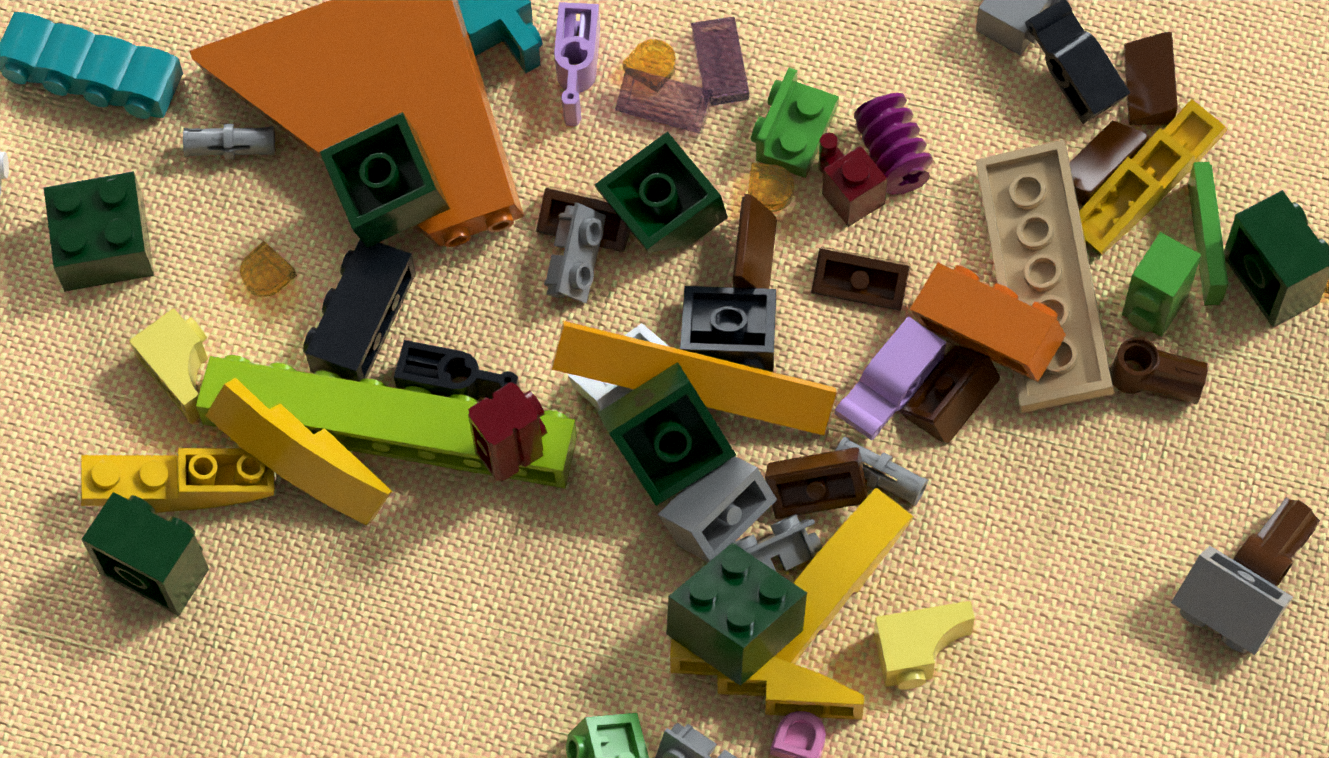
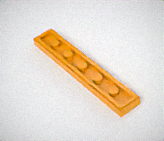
(718, 382)

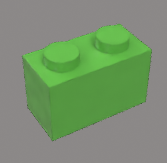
(1160, 285)

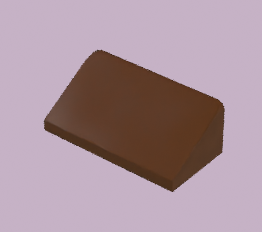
(1151, 80)
(1103, 157)
(555, 201)
(754, 245)
(860, 278)
(952, 393)
(817, 482)

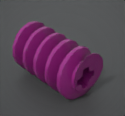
(894, 142)

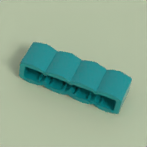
(89, 65)

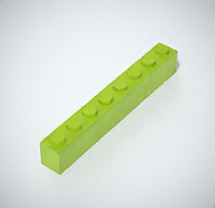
(385, 419)

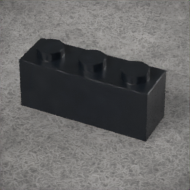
(360, 311)

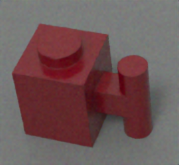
(850, 181)

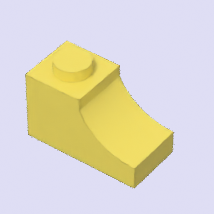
(172, 356)
(914, 638)

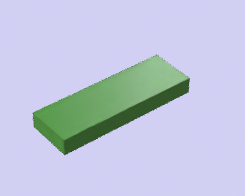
(1208, 233)

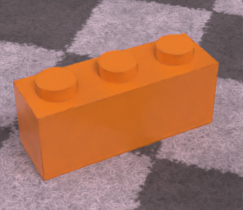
(989, 320)

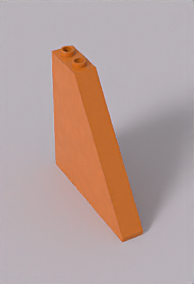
(364, 62)

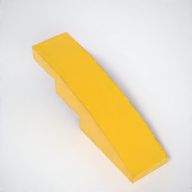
(1149, 176)
(305, 459)
(846, 565)
(784, 684)

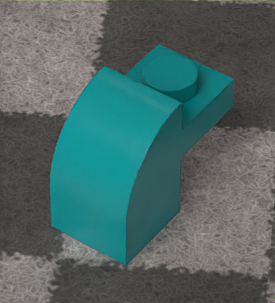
(503, 21)

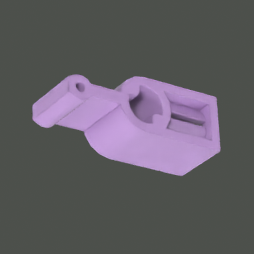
(576, 50)
(892, 378)

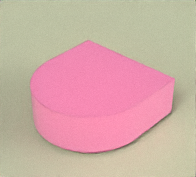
(799, 736)

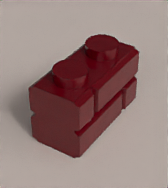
(507, 430)

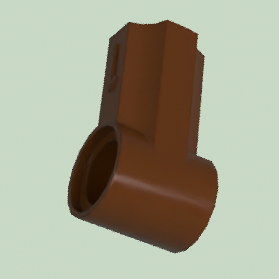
(1161, 372)
(1278, 541)

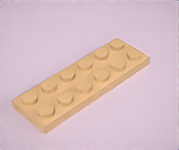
(1045, 260)

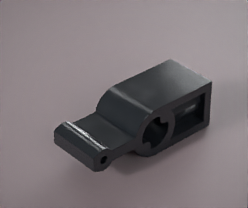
(1077, 61)
(437, 366)

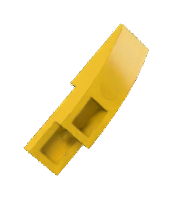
(177, 482)

